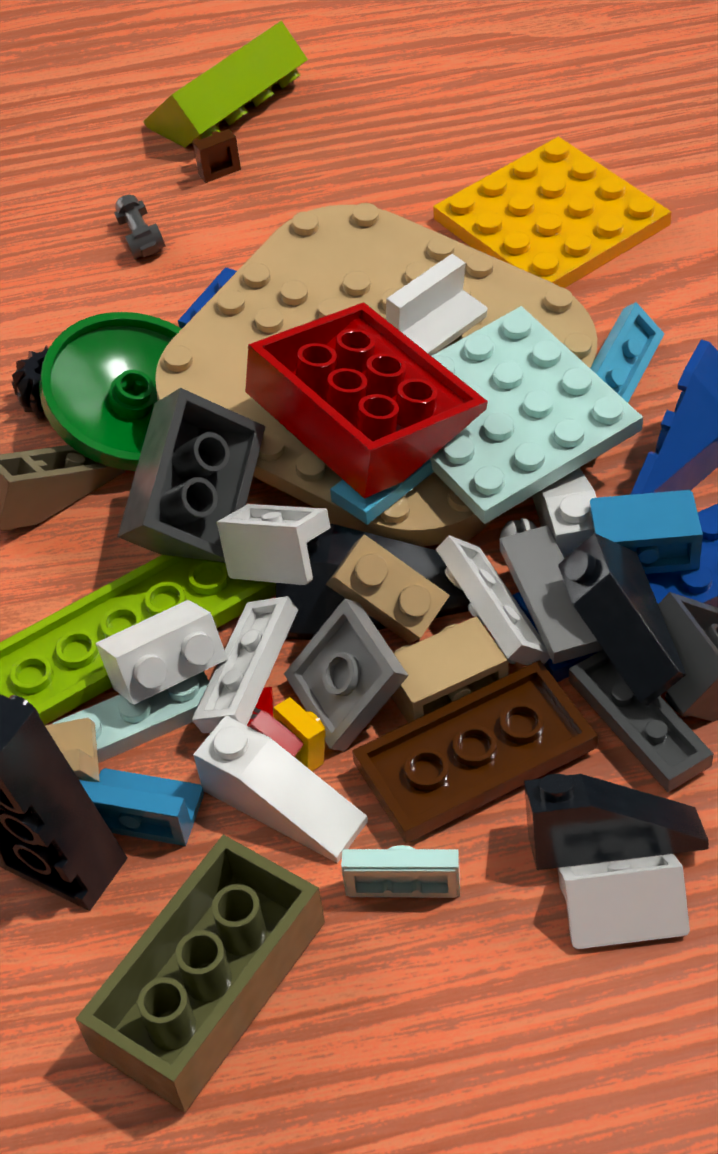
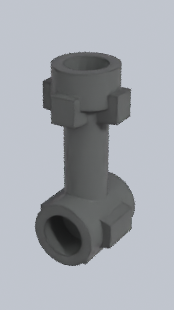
(144, 239)

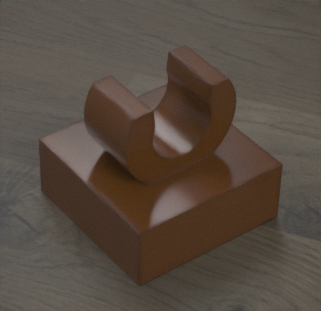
(216, 155)

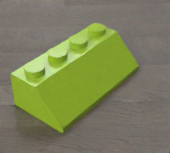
(229, 87)

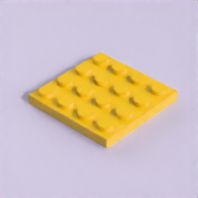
(553, 214)

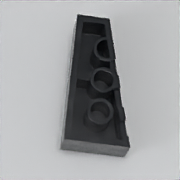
(46, 816)

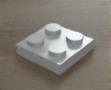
(346, 674)

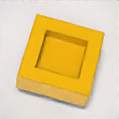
(307, 728)

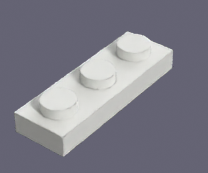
(492, 601)
(250, 657)

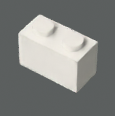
(161, 651)

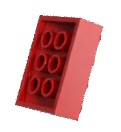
(360, 396)

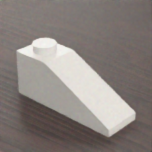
(567, 510)
(276, 789)

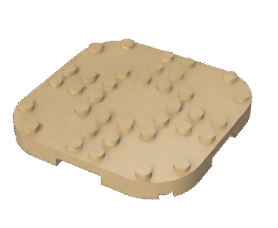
(323, 266)

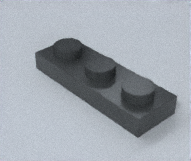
(650, 732)

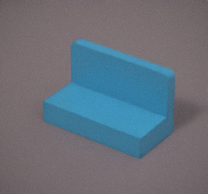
(655, 525)
(146, 805)

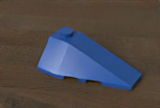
(690, 434)

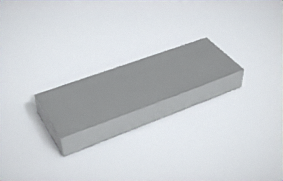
(535, 569)

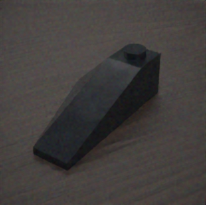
(326, 552)

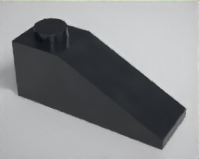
(623, 615)
(596, 821)

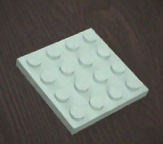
(540, 416)

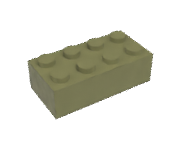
(202, 972)

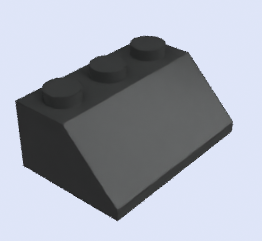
(190, 476)

